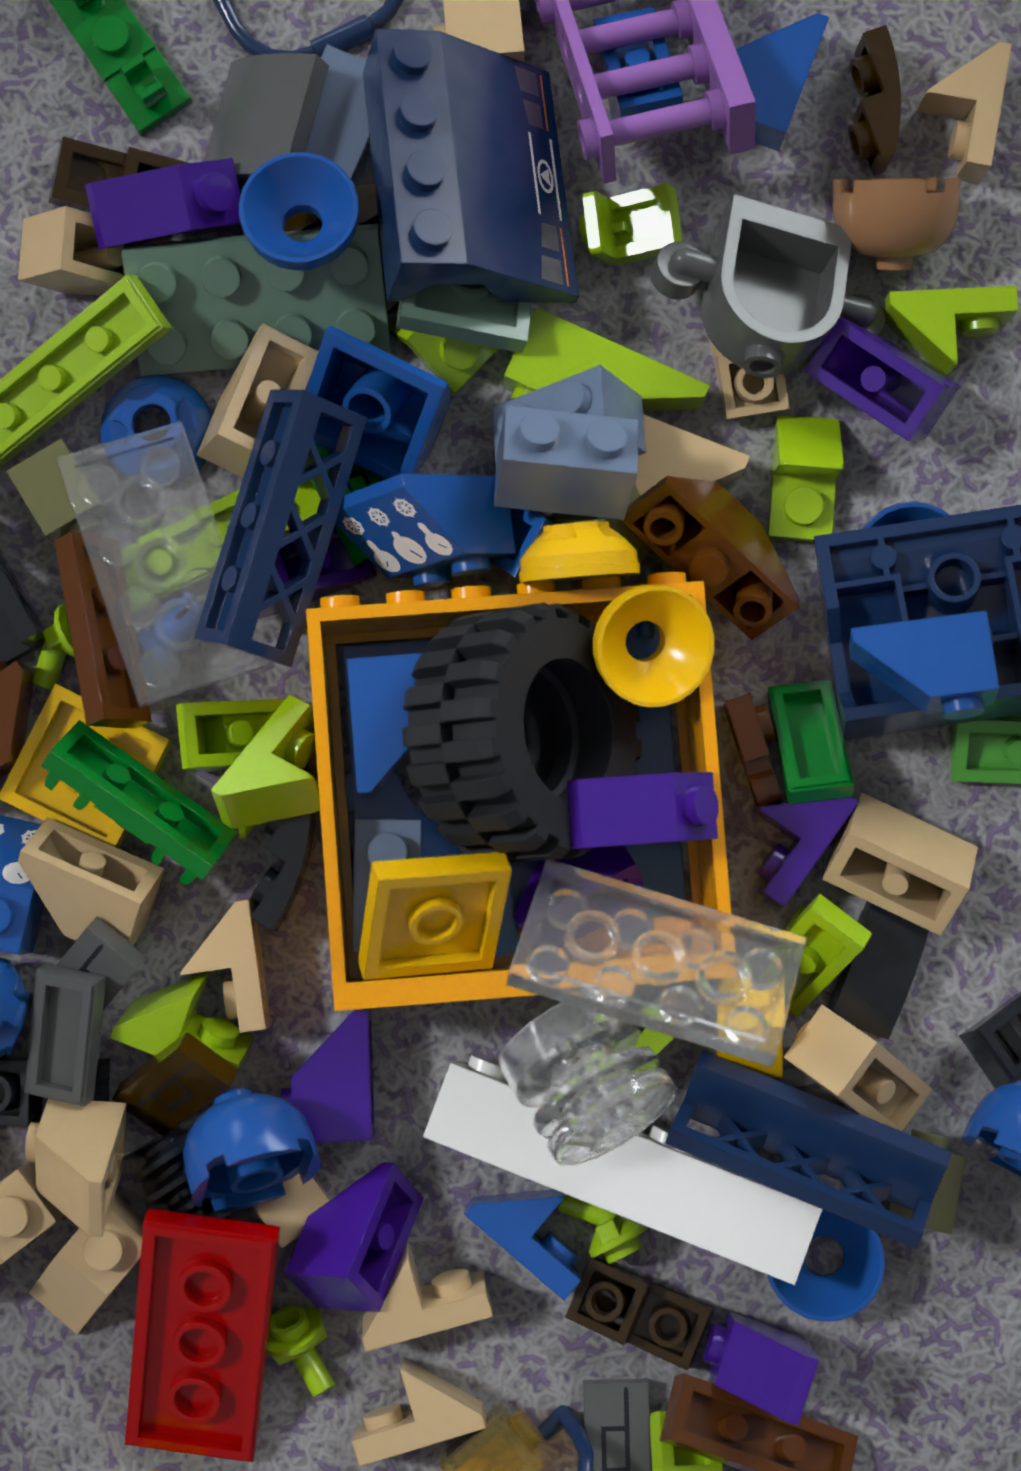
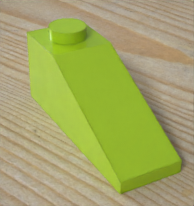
(564, 349)

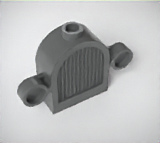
(767, 285)

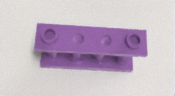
(708, 60)

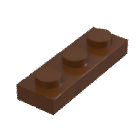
(100, 668)
(746, 1437)

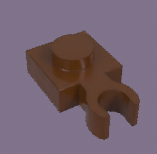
(751, 732)

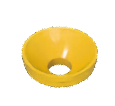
(578, 553)
(680, 658)

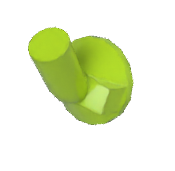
(54, 650)
(613, 1235)
(297, 1343)

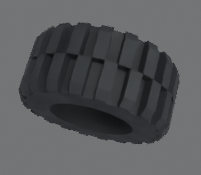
(468, 729)

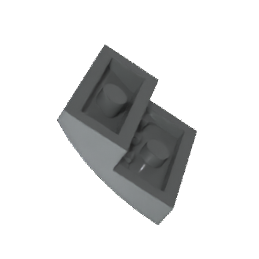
(266, 109)

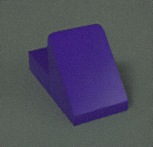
(811, 829)

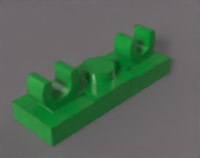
(125, 59)
(138, 801)

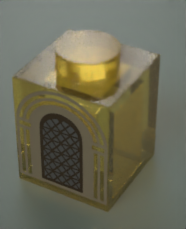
(504, 1445)

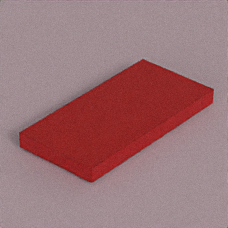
(201, 1334)

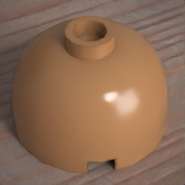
(896, 217)

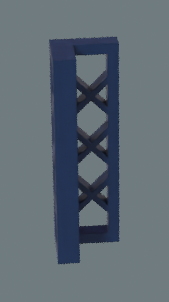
(260, 521)
(811, 1141)

